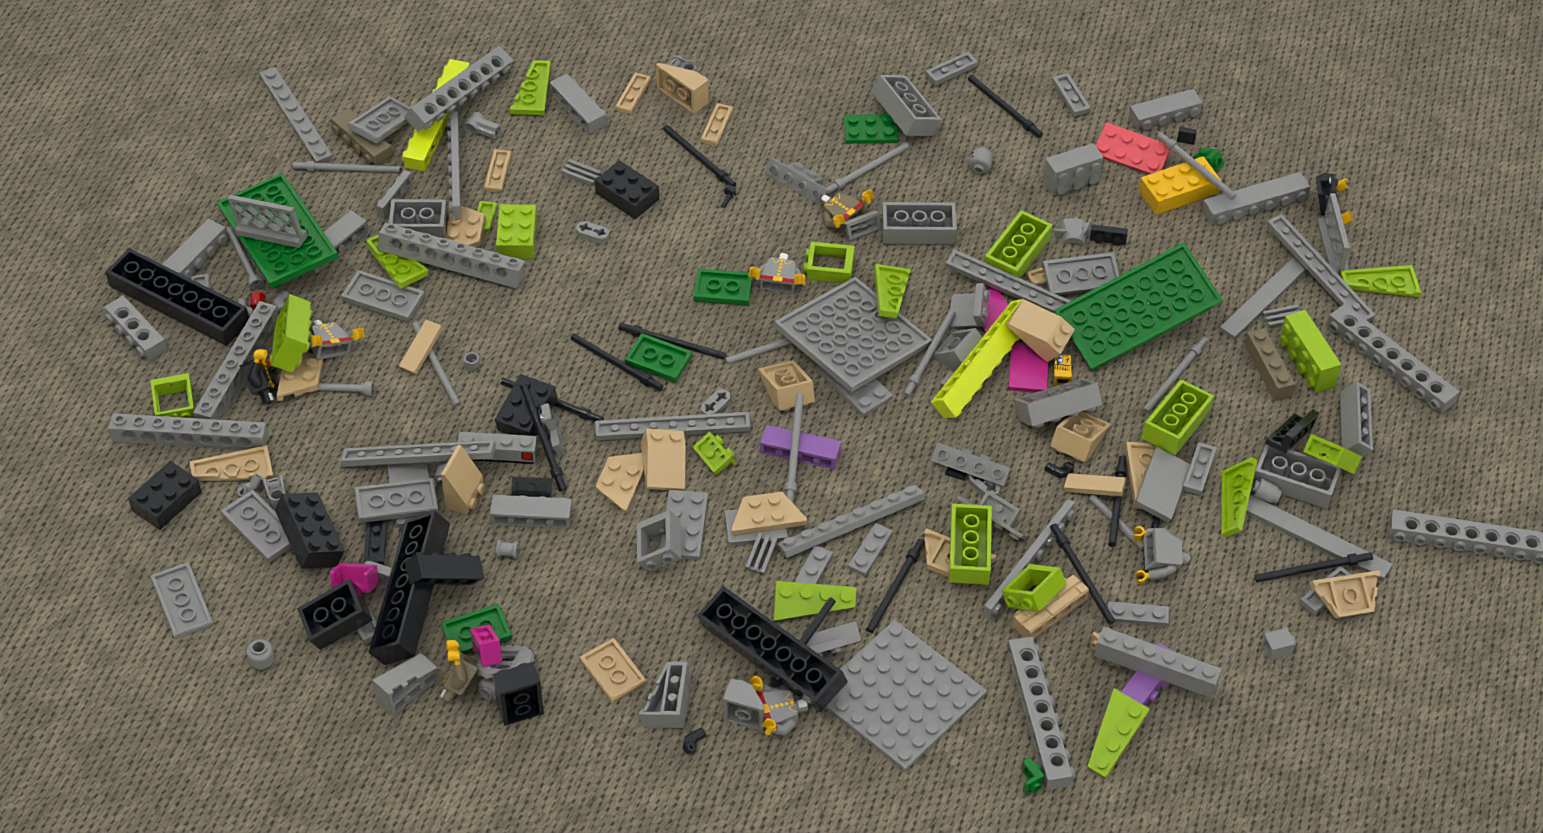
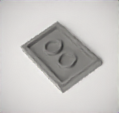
(749, 538)

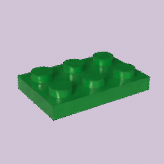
(870, 129)
(722, 287)
(658, 357)
(459, 627)

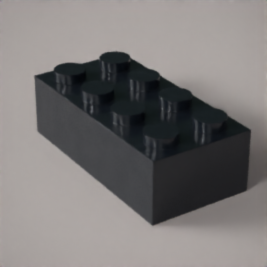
(309, 530)

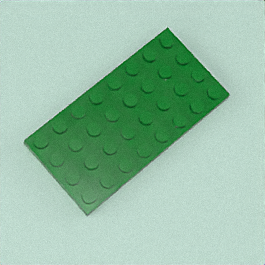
(278, 261)
(1139, 306)

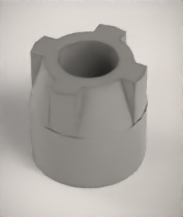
(471, 361)

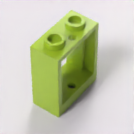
(829, 274)
(178, 383)
(1332, 453)
(1048, 582)

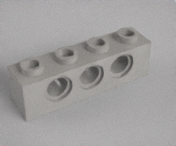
(135, 328)

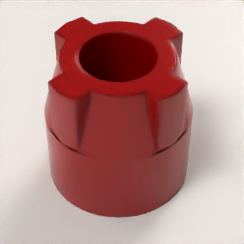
(255, 297)

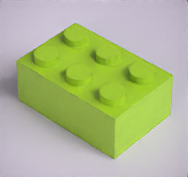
(516, 230)

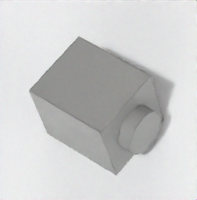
(1278, 643)

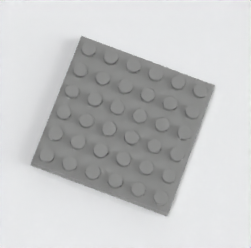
(849, 336)
(903, 695)

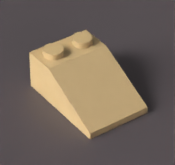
(683, 86)
(1040, 329)
(786, 381)
(1079, 436)
(664, 459)
(461, 482)

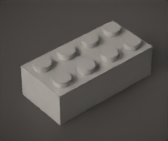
(906, 105)
(918, 223)
(1058, 402)
(1299, 475)

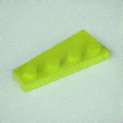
(533, 90)
(400, 269)
(1385, 280)
(890, 288)
(1235, 495)
(806, 599)
(1118, 728)

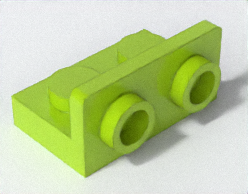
(714, 453)

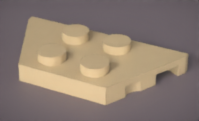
(467, 229)
(303, 379)
(621, 479)
(766, 513)
(937, 552)
(1348, 594)

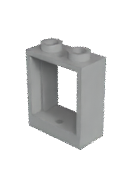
(654, 526)

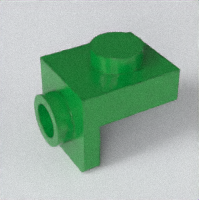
(1212, 156)
(1034, 775)

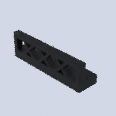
(1293, 431)

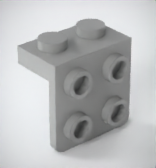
(970, 308)

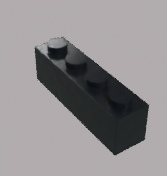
(444, 569)

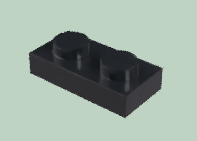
(1108, 234)
(532, 486)

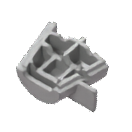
(1073, 230)

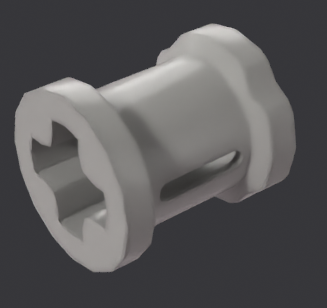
(507, 549)

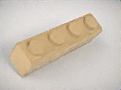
(1033, 623)

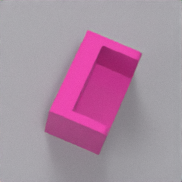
(362, 575)
(487, 643)

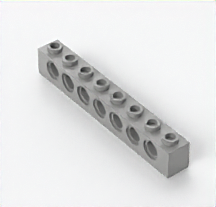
(458, 89)
(451, 255)
(1393, 359)
(229, 375)
(187, 431)
(1466, 536)
(1019, 651)

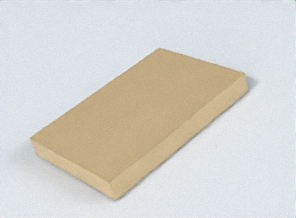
(613, 670)

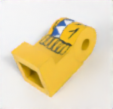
(1062, 369)

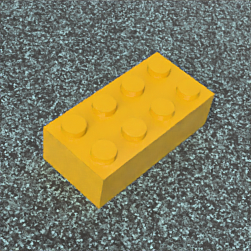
(1177, 186)

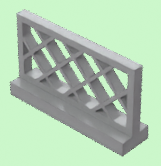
(264, 229)
(1334, 236)

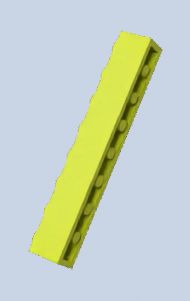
(423, 144)
(977, 366)

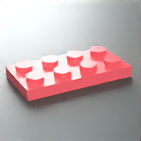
(1132, 149)

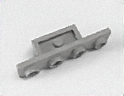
(797, 178)
(971, 464)
(1003, 513)
(834, 638)

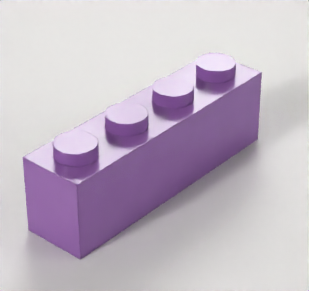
(811, 449)
(1144, 687)

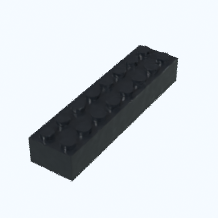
(177, 296)
(405, 604)
(772, 649)

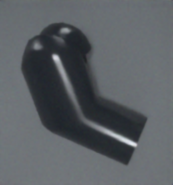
(1059, 471)
(691, 739)

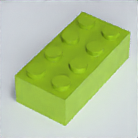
(1019, 244)
(291, 333)
(1310, 351)
(1177, 417)
(970, 544)

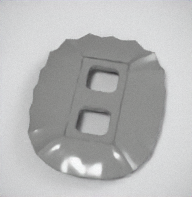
(516, 652)

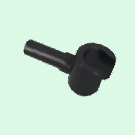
(729, 191)

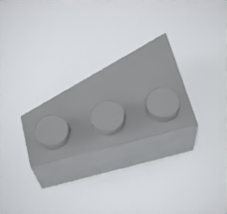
(404, 683)
(669, 699)

